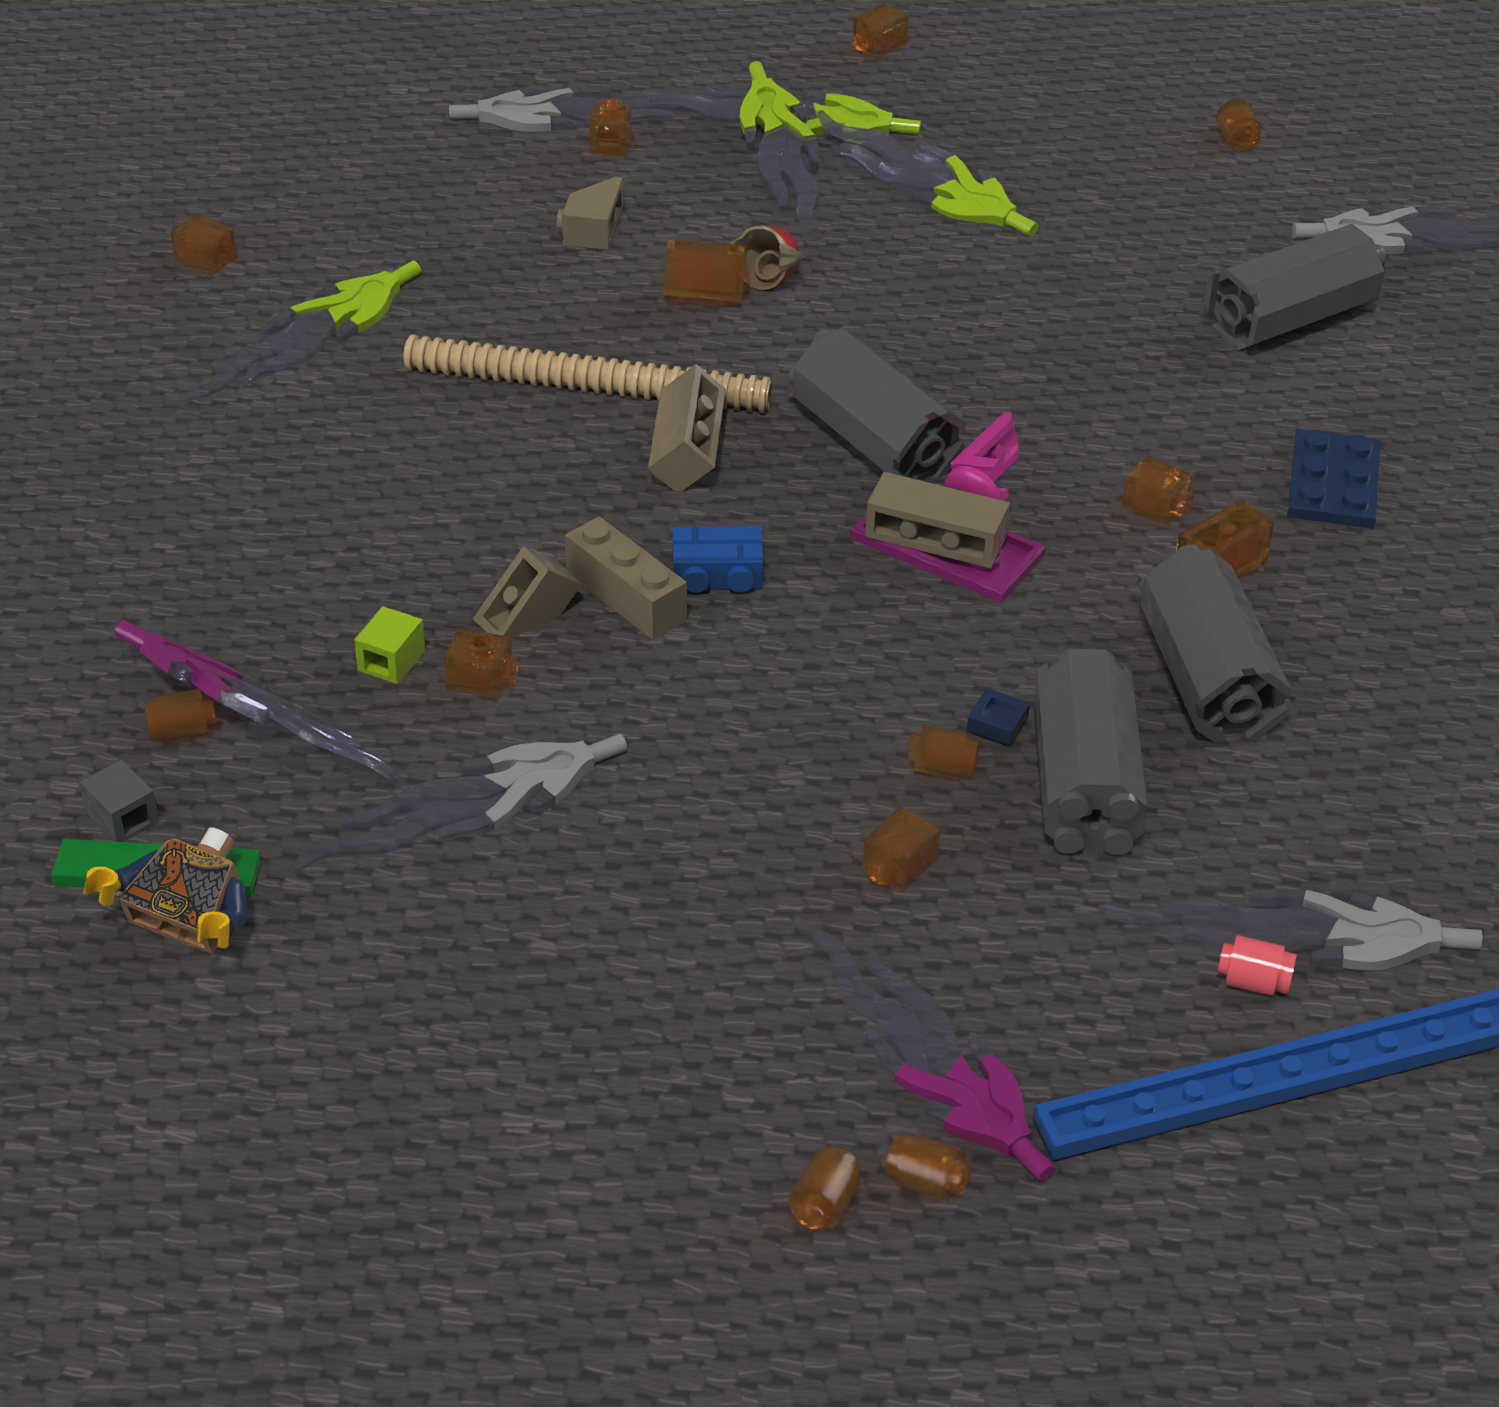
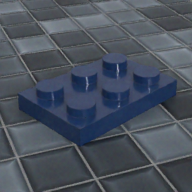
(1334, 478)

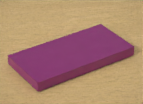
(1011, 566)

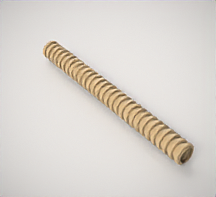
(570, 371)

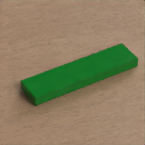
(79, 856)

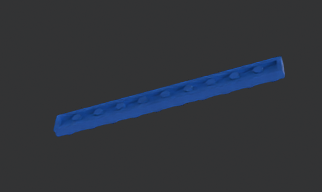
(1268, 1075)

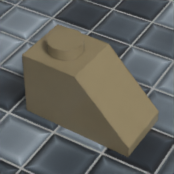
(592, 214)
(527, 595)

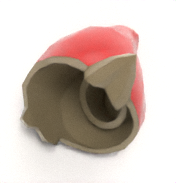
(769, 252)

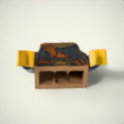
(179, 891)

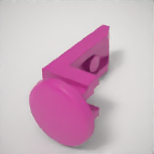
(986, 460)

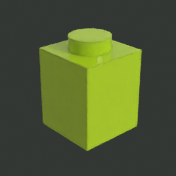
(390, 645)

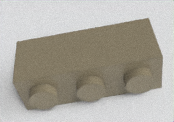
(687, 429)
(937, 519)
(626, 577)

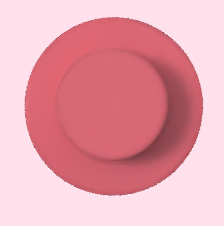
(1257, 966)

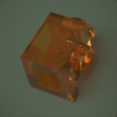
(610, 122)

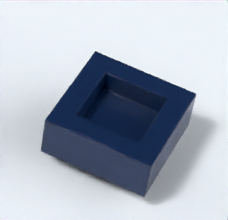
(998, 716)

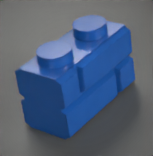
(719, 557)

